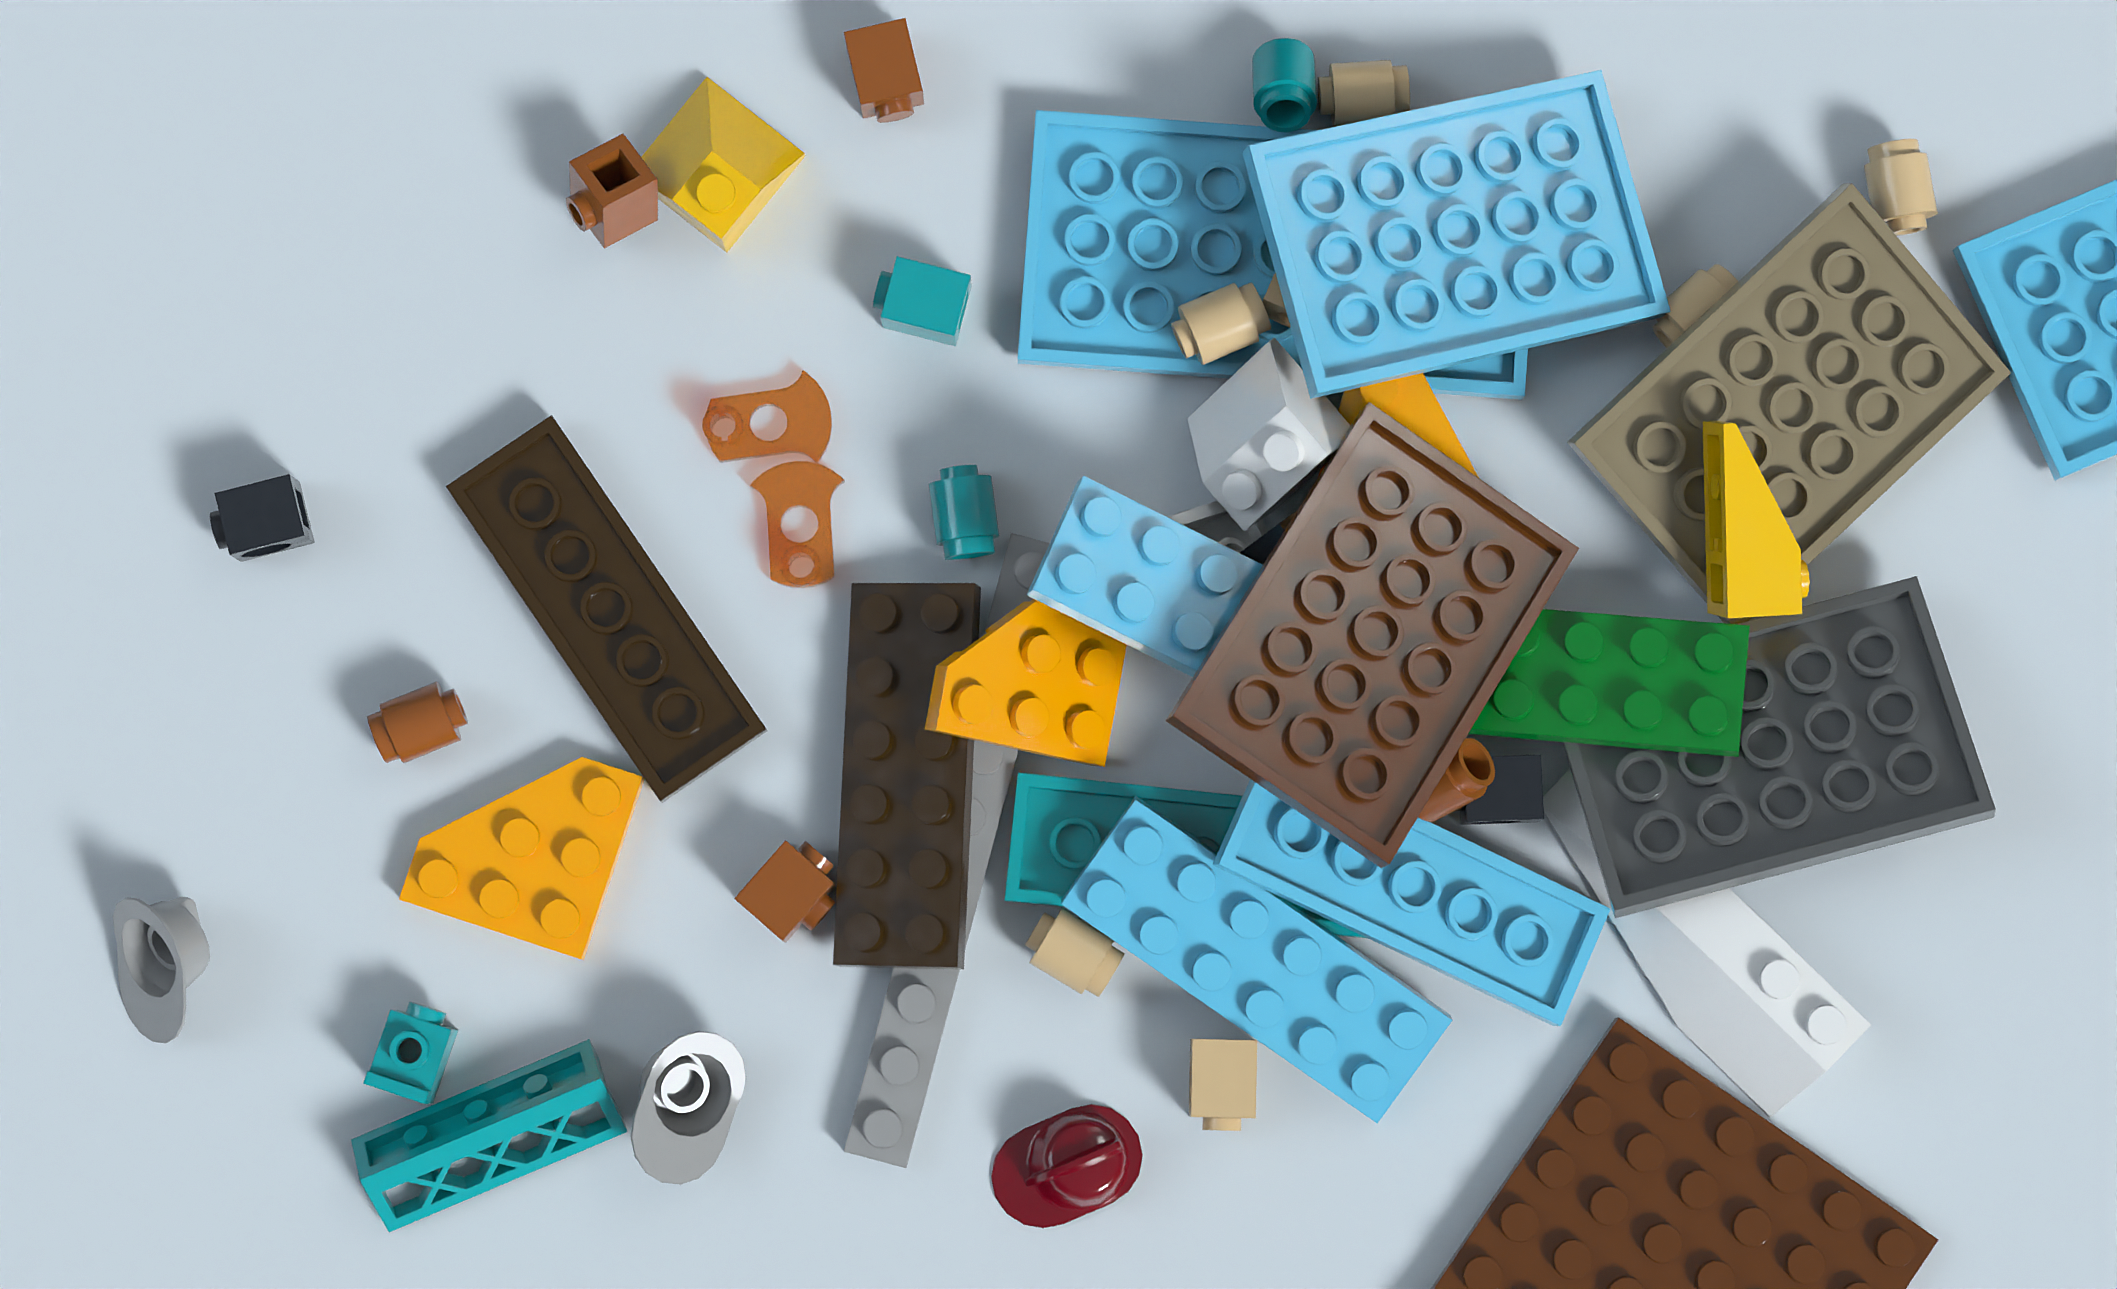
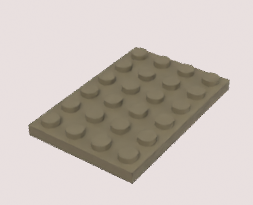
(1829, 365)

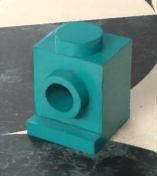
(423, 1077)

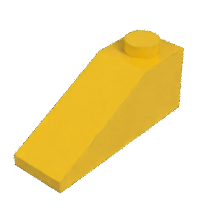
(1749, 547)

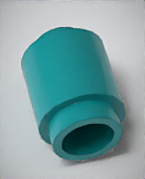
(1284, 84)
(964, 513)

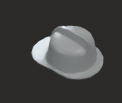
(158, 958)
(686, 1106)

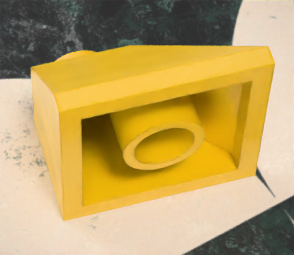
(719, 164)

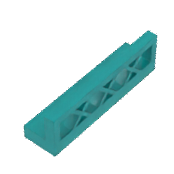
(481, 1127)

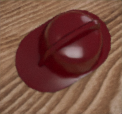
(1067, 1166)

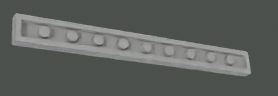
(921, 998)

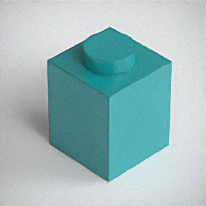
(923, 300)

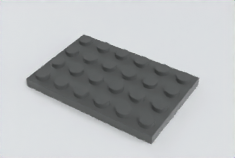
(1840, 753)

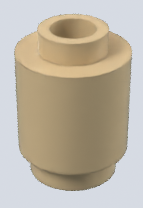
(1363, 91)
(1900, 185)
(1692, 301)
(1220, 322)
(1074, 952)

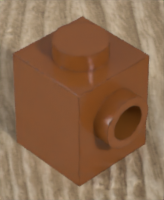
(612, 191)
(790, 890)

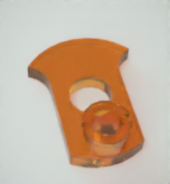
(807, 422)
(790, 487)

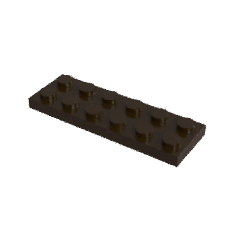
(606, 609)
(901, 784)

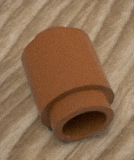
(417, 723)
(1462, 781)

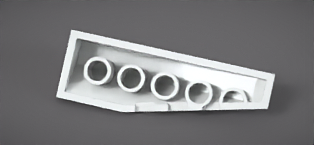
(1725, 978)

